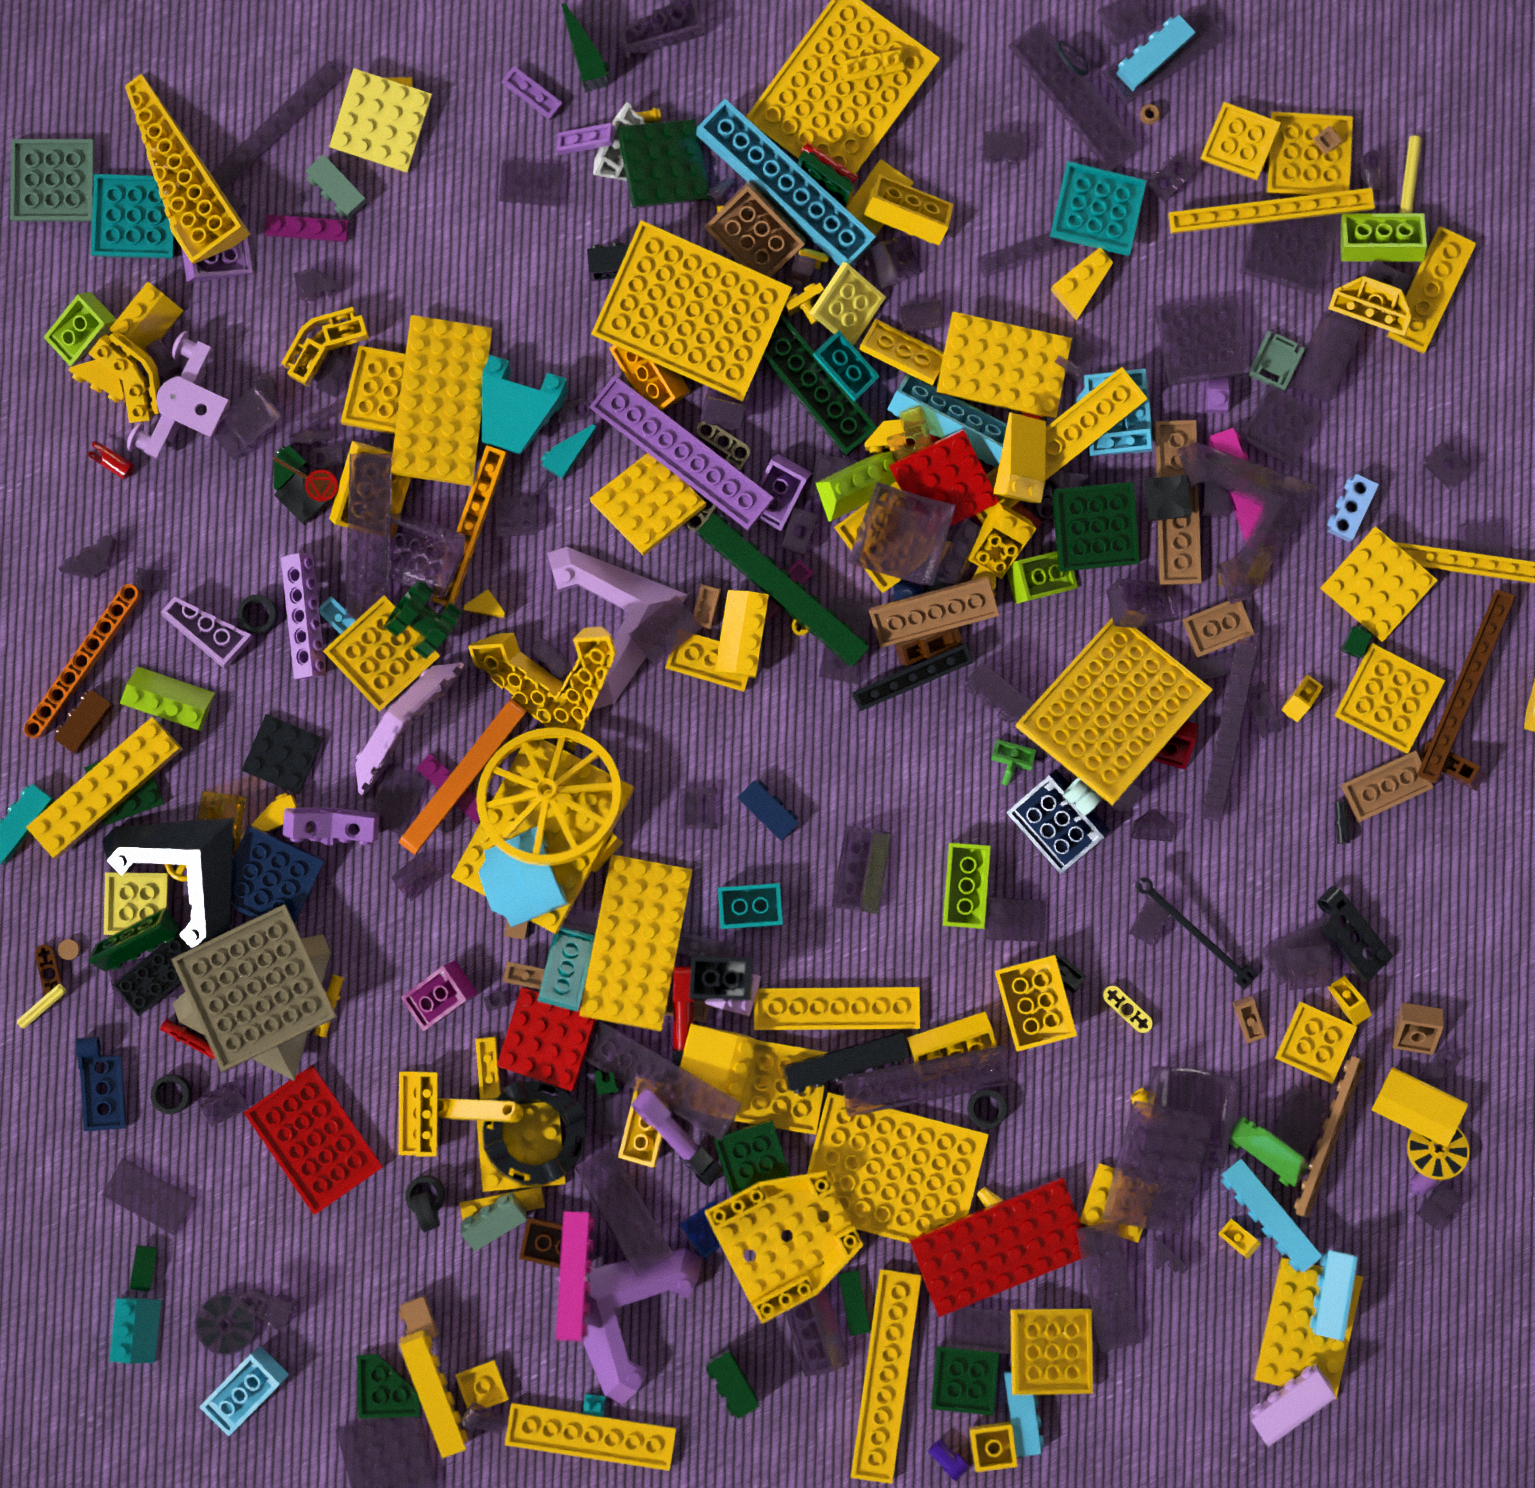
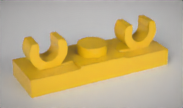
(872, 66)

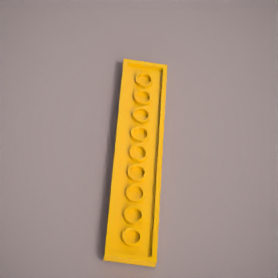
(1082, 425)
(885, 1376)

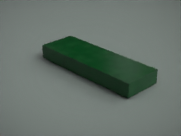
(854, 1302)

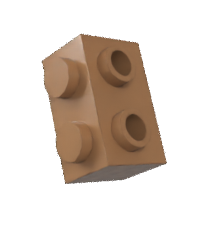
(418, 1317)

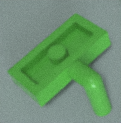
(1013, 756)

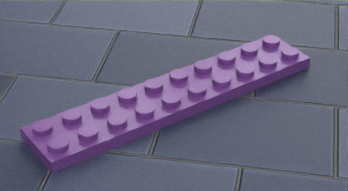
(681, 453)

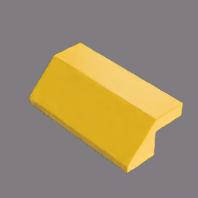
(1419, 1107)
(418, 1113)

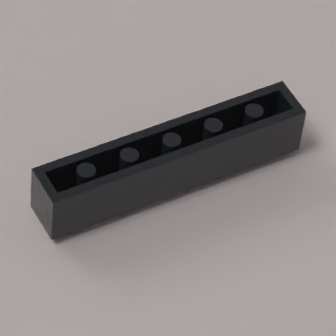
(912, 677)
(845, 1061)

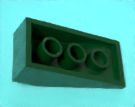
(589, 61)

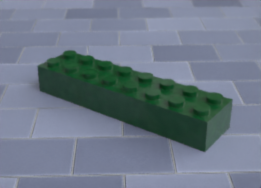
(816, 389)

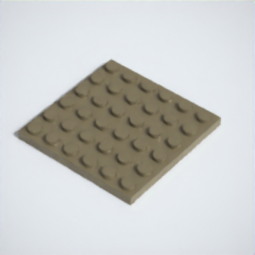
(254, 988)

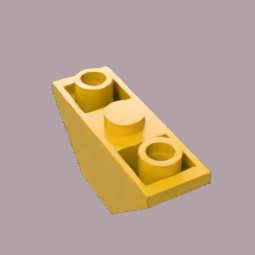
(100, 379)

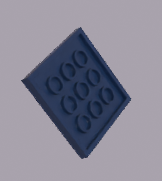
(271, 874)

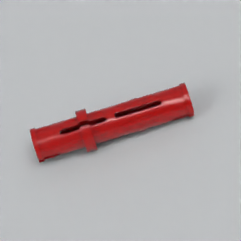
(825, 159)
(183, 1035)

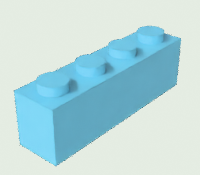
(1155, 53)
(1024, 1420)

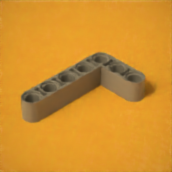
(729, 452)

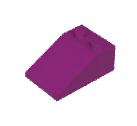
(439, 995)

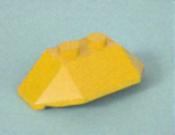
(1374, 304)

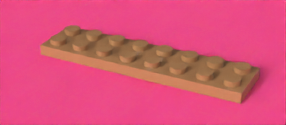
(1178, 537)
(1332, 1130)

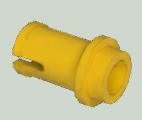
(650, 115)

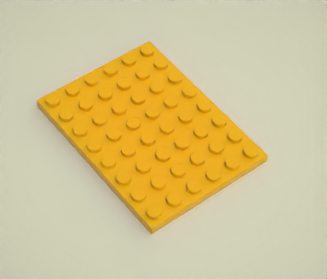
(816, 106)
(691, 311)
(1114, 709)
(570, 874)
(896, 1168)

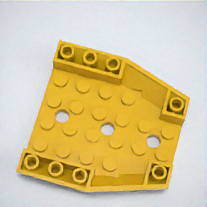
(790, 1270)

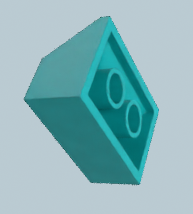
(846, 365)
(135, 1330)

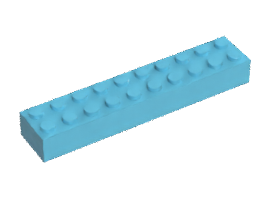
(785, 184)

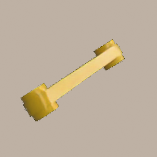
(479, 1110)

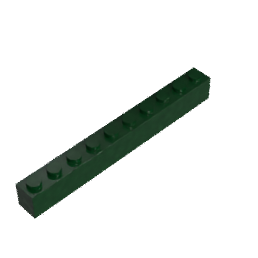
(783, 590)

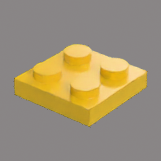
(482, 1385)

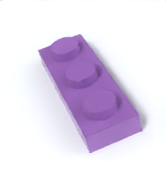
(531, 93)
(585, 138)

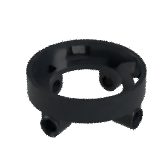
(573, 1117)

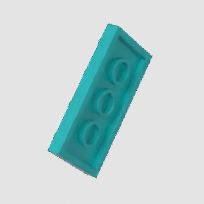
(566, 969)

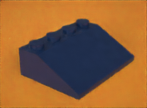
(1055, 824)

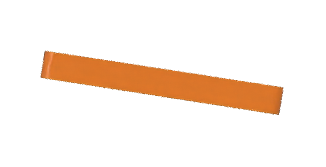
(73, 666)
(462, 776)

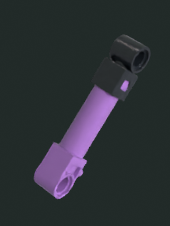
(690, 1153)

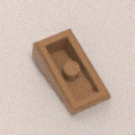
(1249, 1019)

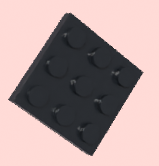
(282, 754)

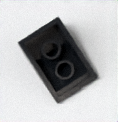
(721, 979)

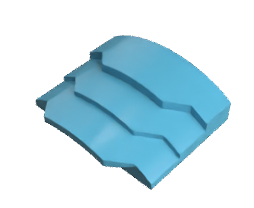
(1131, 433)
(519, 888)

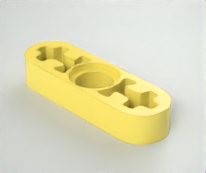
(1142, 1015)

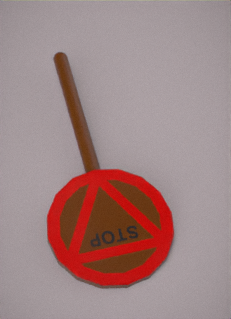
(319, 484)

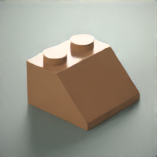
(1418, 1028)

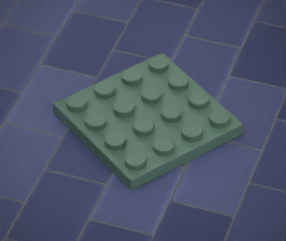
(51, 180)

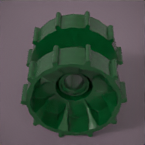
(415, 613)

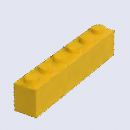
(433, 1394)

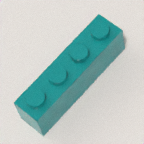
(21, 814)

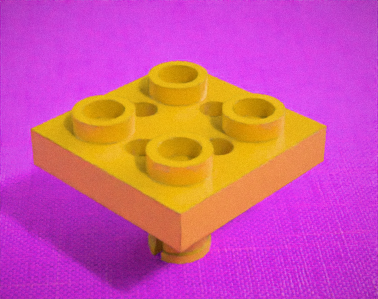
(804, 301)

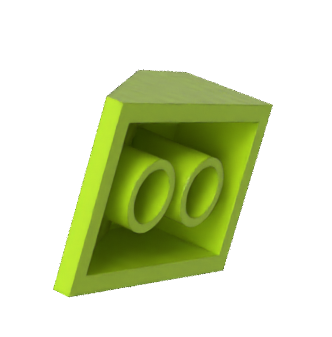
(79, 327)
(1039, 578)

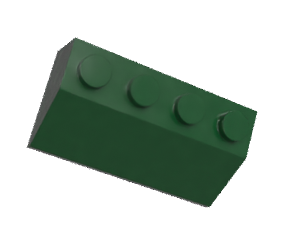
(134, 940)

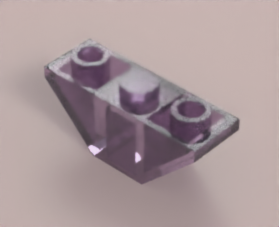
(92, 560)

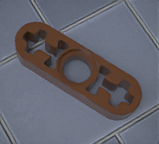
(52, 957)

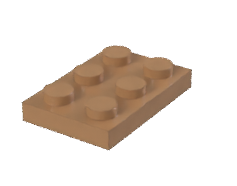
(1217, 627)

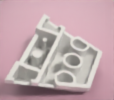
(609, 158)

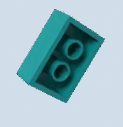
(750, 906)

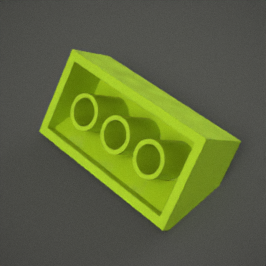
(1383, 237)
(855, 484)
(168, 698)
(966, 885)

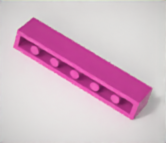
(1245, 510)
(574, 1276)

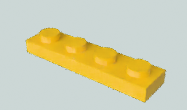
(530, 1198)

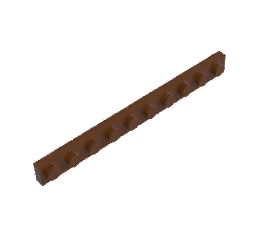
(1466, 686)

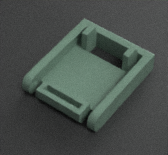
(1276, 358)

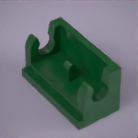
(606, 1085)

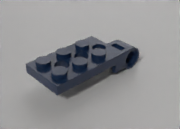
(88, 1055)

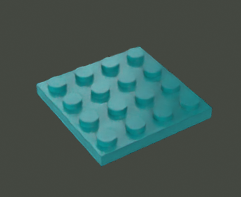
(1098, 208)
(129, 218)

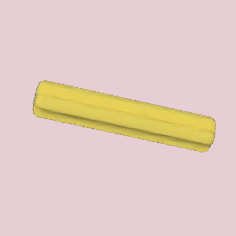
(41, 1006)

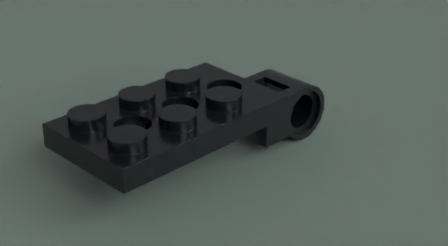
(1337, 904)

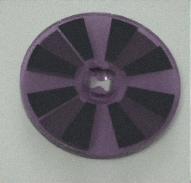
(217, 1337)

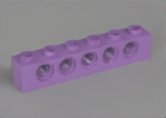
(303, 616)

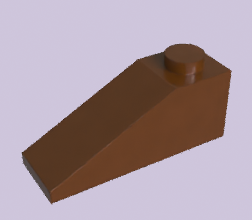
(1460, 769)

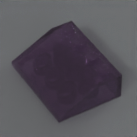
(424, 552)

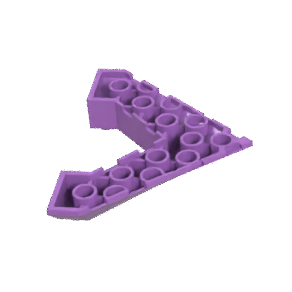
(617, 1286)

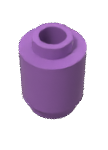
(1421, 1184)

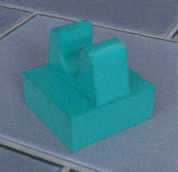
(594, 1405)

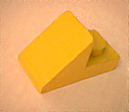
(1239, 1238)

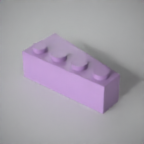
(213, 636)

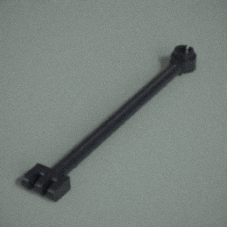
(1241, 973)

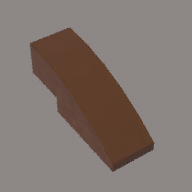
(927, 646)

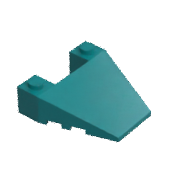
(513, 411)

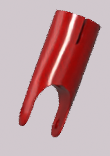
(111, 460)

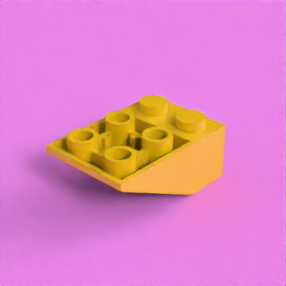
(1001, 540)

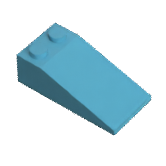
(244, 1390)

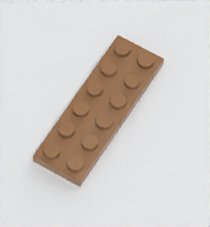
(934, 611)

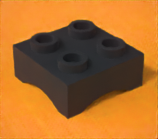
(1167, 497)
(297, 501)

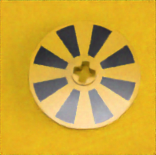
(1438, 1165)

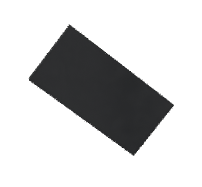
(152, 976)

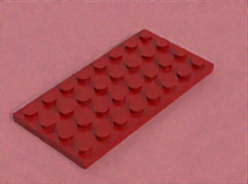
(998, 1247)

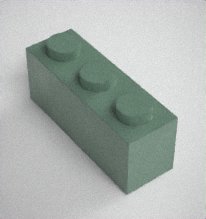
(335, 187)
(493, 1221)

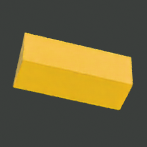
(640, 1141)

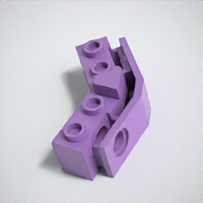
(329, 824)

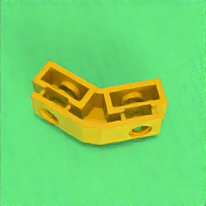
(330, 338)
(123, 364)

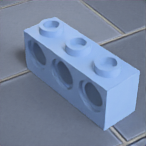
(1361, 502)

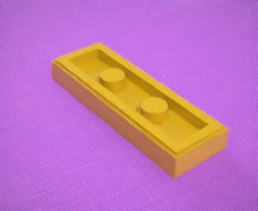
(487, 1068)

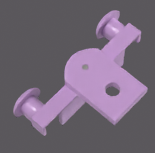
(179, 400)

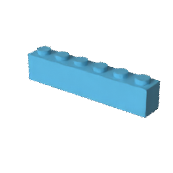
(1271, 1216)

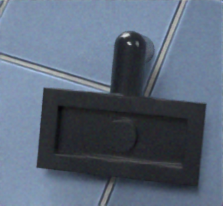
(1070, 975)

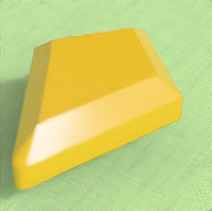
(820, 257)

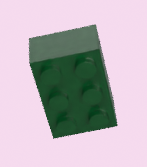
(732, 1383)

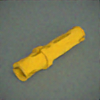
(333, 995)

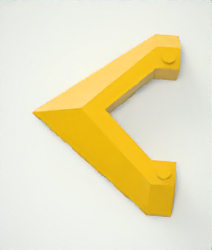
(540, 692)

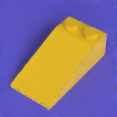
(1022, 460)

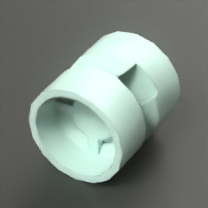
(1082, 796)

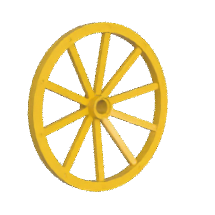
(550, 799)

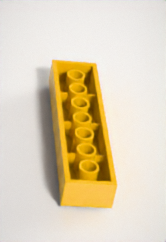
(104, 788)

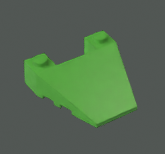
(1269, 1151)

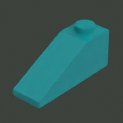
(564, 455)

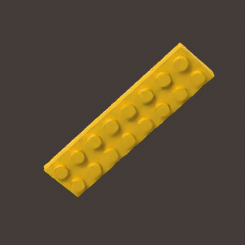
(837, 1008)
(590, 1436)

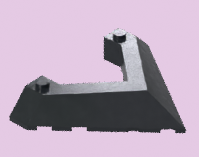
(202, 846)

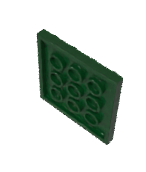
(663, 163)
(1095, 526)

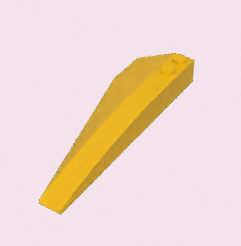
(192, 198)

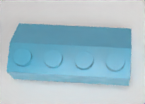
(1334, 1294)

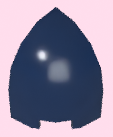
(906, 589)

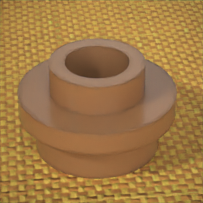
(1150, 108)

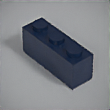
(768, 809)

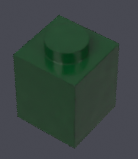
(1356, 642)

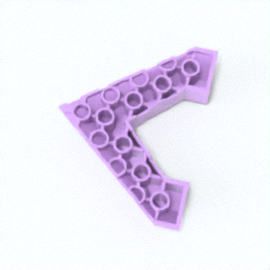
(622, 588)
(398, 718)

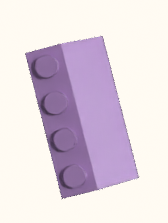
(1292, 1404)

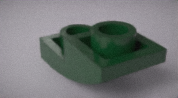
(143, 1268)

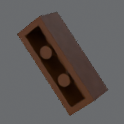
(83, 721)

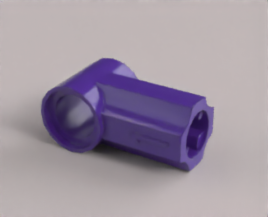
(952, 1463)

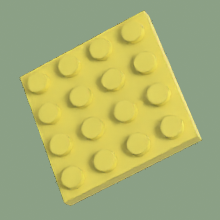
(380, 120)

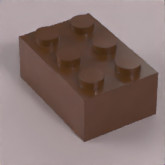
(542, 1242)

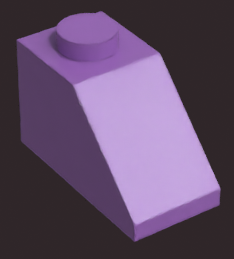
(1217, 396)

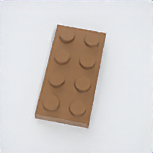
(1385, 786)

